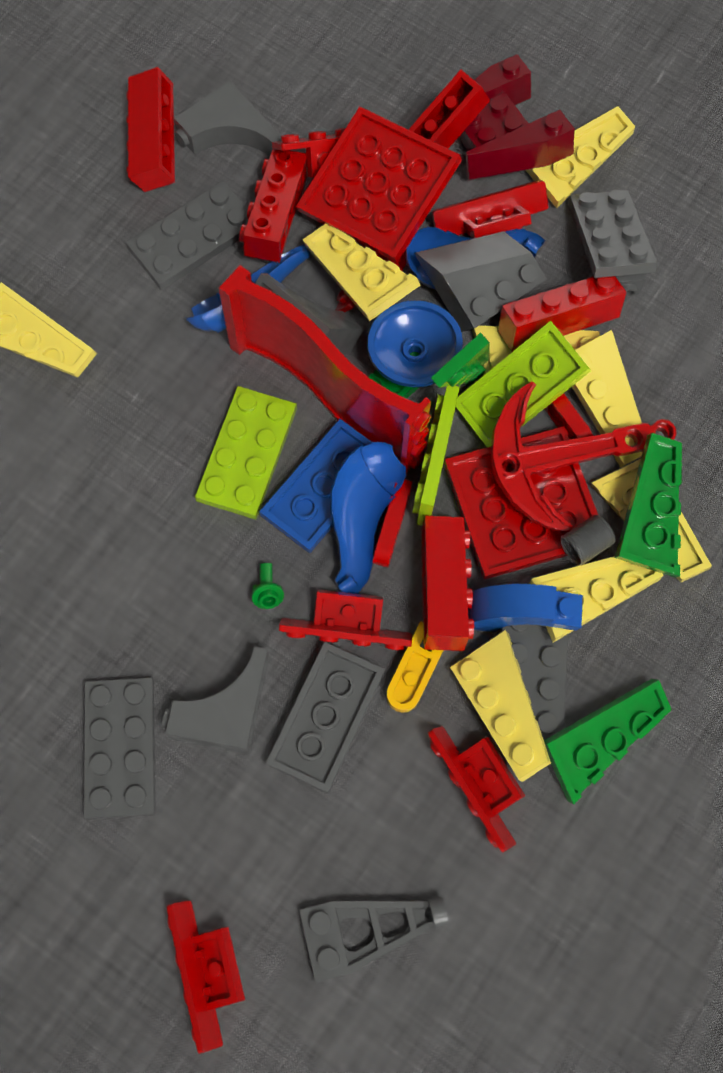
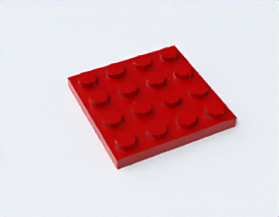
(379, 183)
(498, 531)

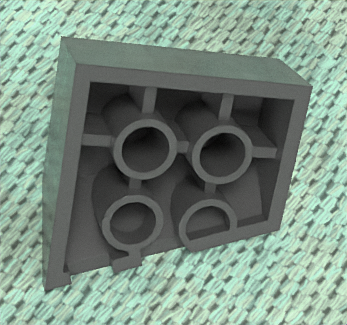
(480, 276)

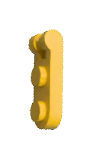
(412, 674)

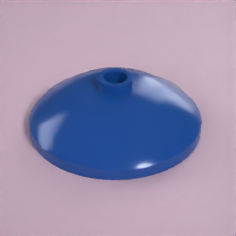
(409, 329)

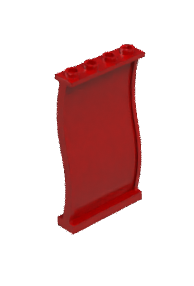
(282, 333)

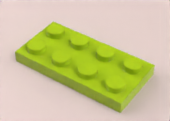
(542, 359)
(246, 452)
(435, 453)

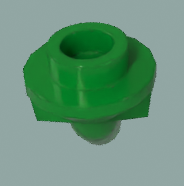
(267, 594)

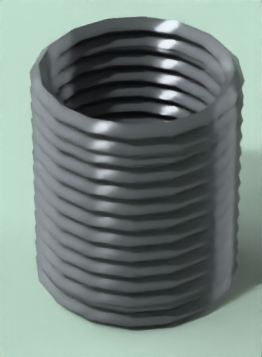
(588, 539)

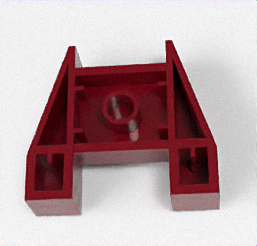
(500, 135)

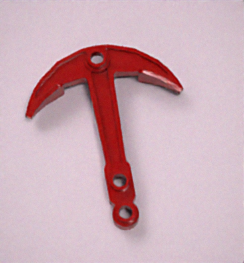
(540, 458)

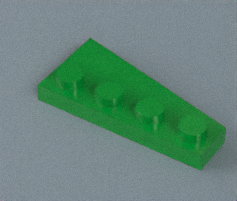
(465, 365)
(654, 509)
(597, 740)

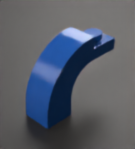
(525, 605)

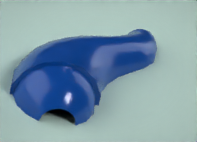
(434, 237)
(209, 313)
(356, 503)

